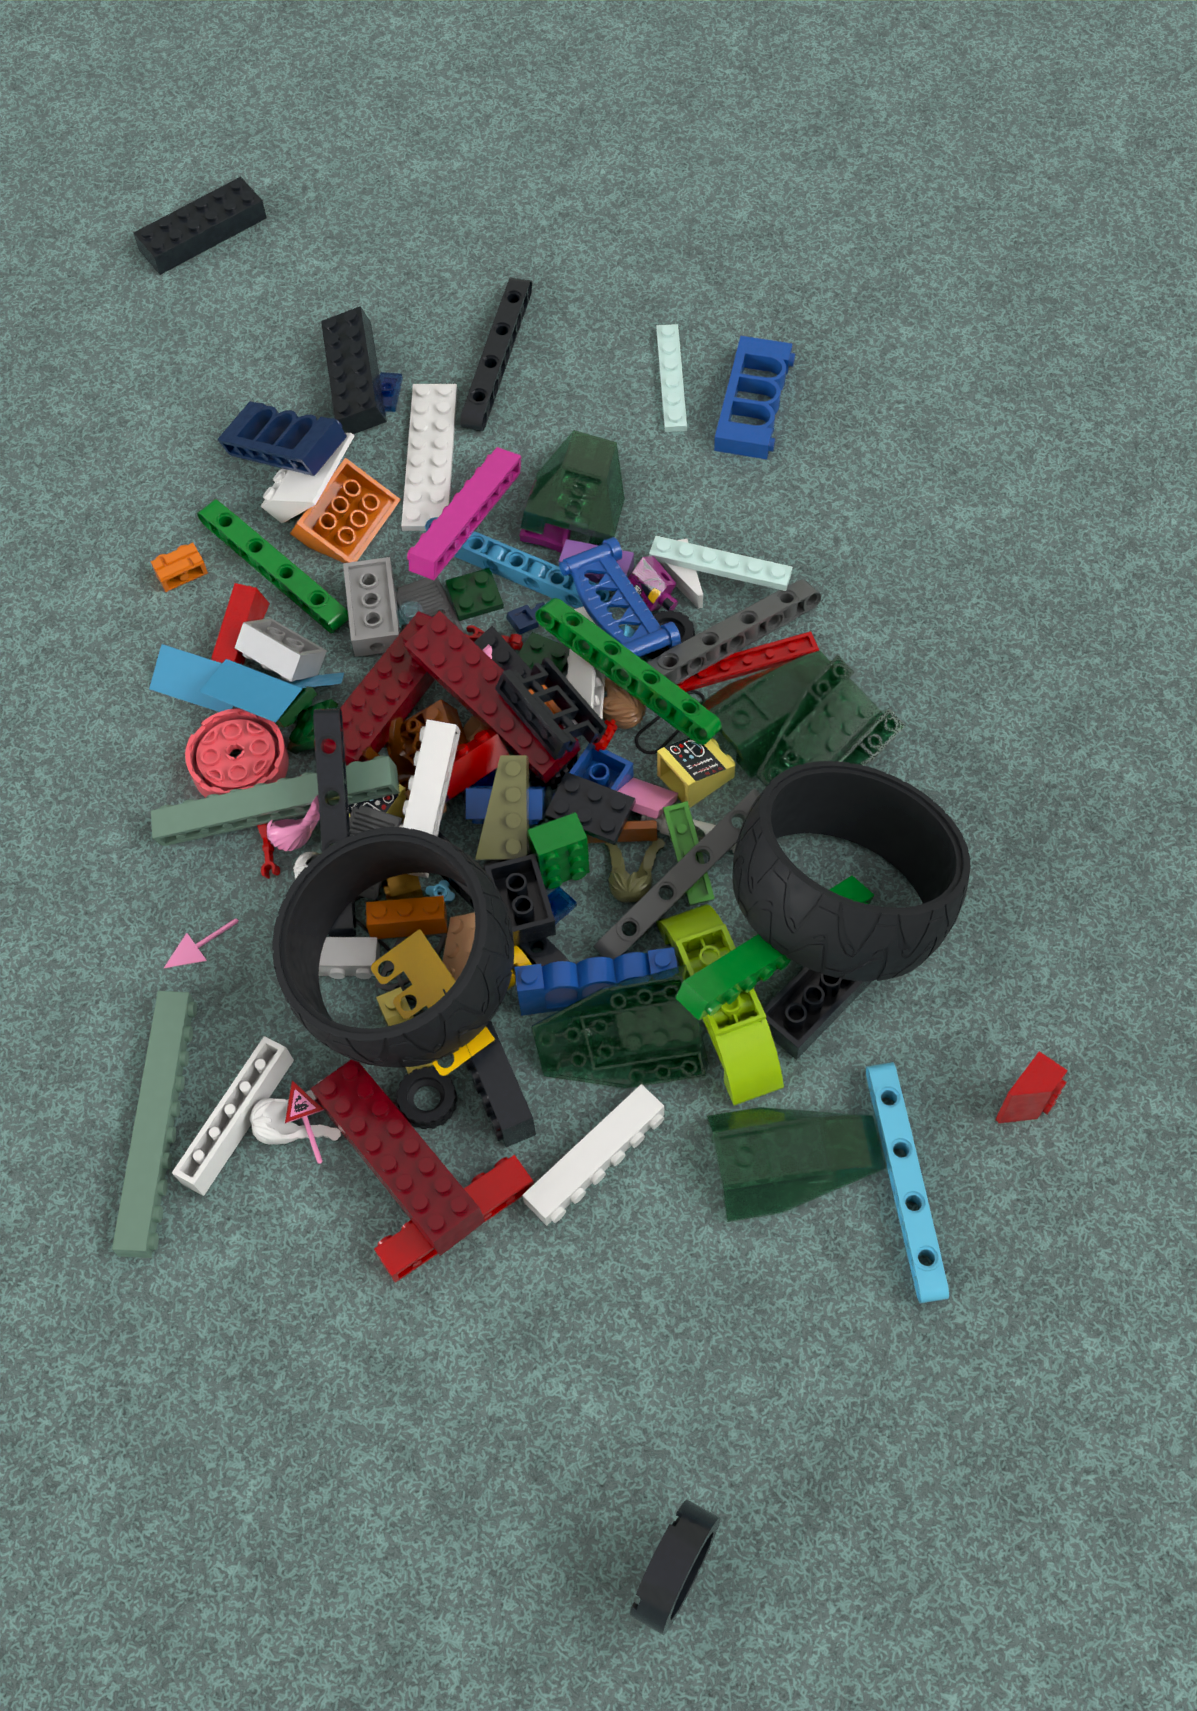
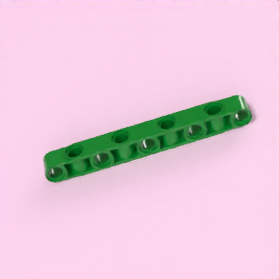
(273, 566)
(628, 671)

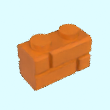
(179, 567)

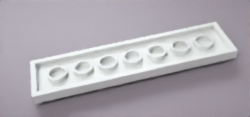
(429, 454)

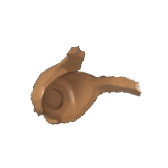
(621, 706)

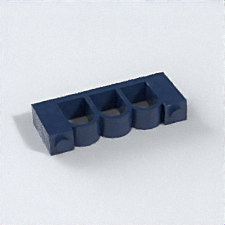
(282, 438)

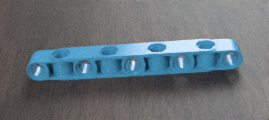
(531, 571)

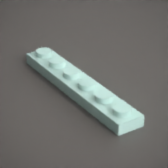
(671, 378)
(721, 563)

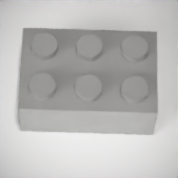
(280, 649)

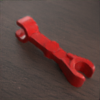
(513, 640)
(268, 850)

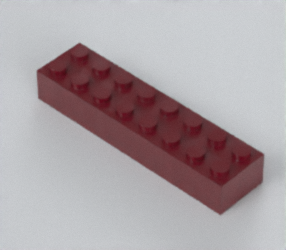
(472, 681)
(384, 694)
(398, 1156)

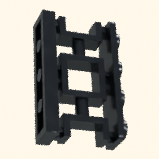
(539, 718)

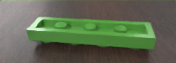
(683, 839)

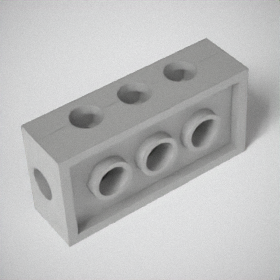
(365, 581)

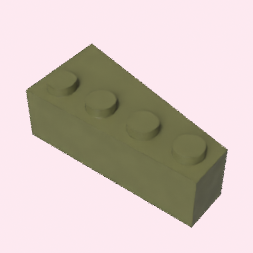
(507, 813)

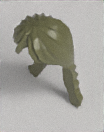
(634, 886)

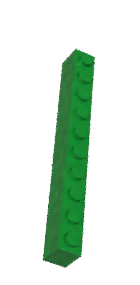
(746, 965)

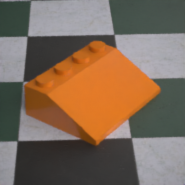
(346, 514)

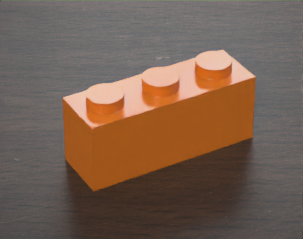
(406, 916)

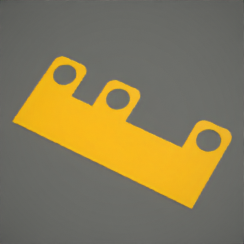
(428, 980)

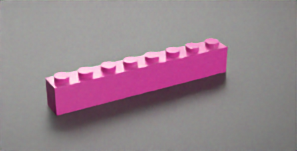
(464, 513)

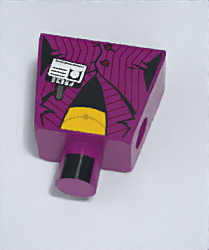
(653, 584)

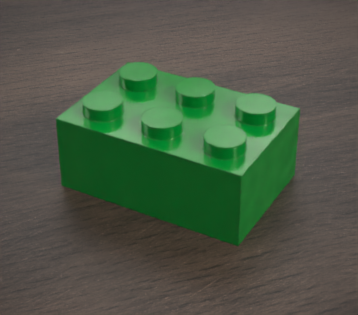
(560, 850)

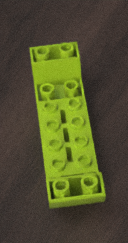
(738, 1028)

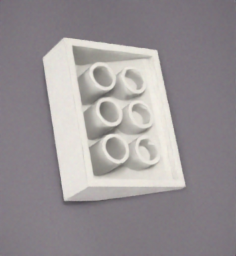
(297, 491)

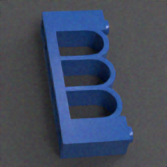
(745, 438)
(564, 983)

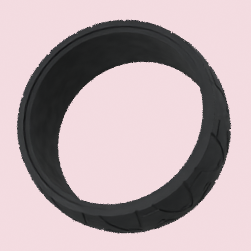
(325, 891)
(824, 927)

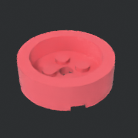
(261, 760)

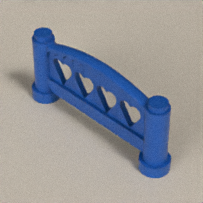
(602, 560)

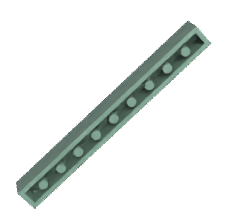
(267, 802)
(154, 1126)

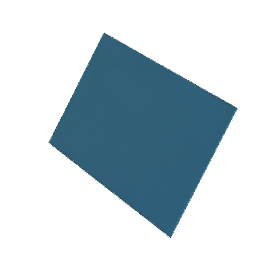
(183, 676)
(250, 690)

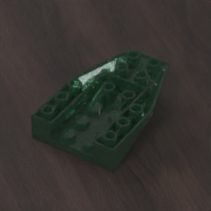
(578, 489)
(625, 1035)

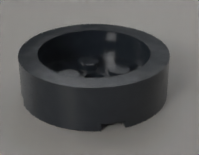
(675, 1567)

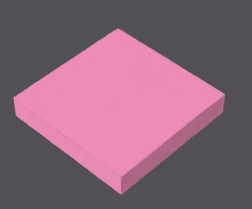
(649, 797)

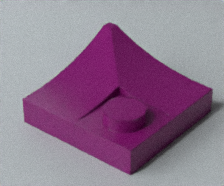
(552, 537)

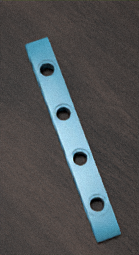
(907, 1183)

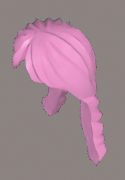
(292, 833)

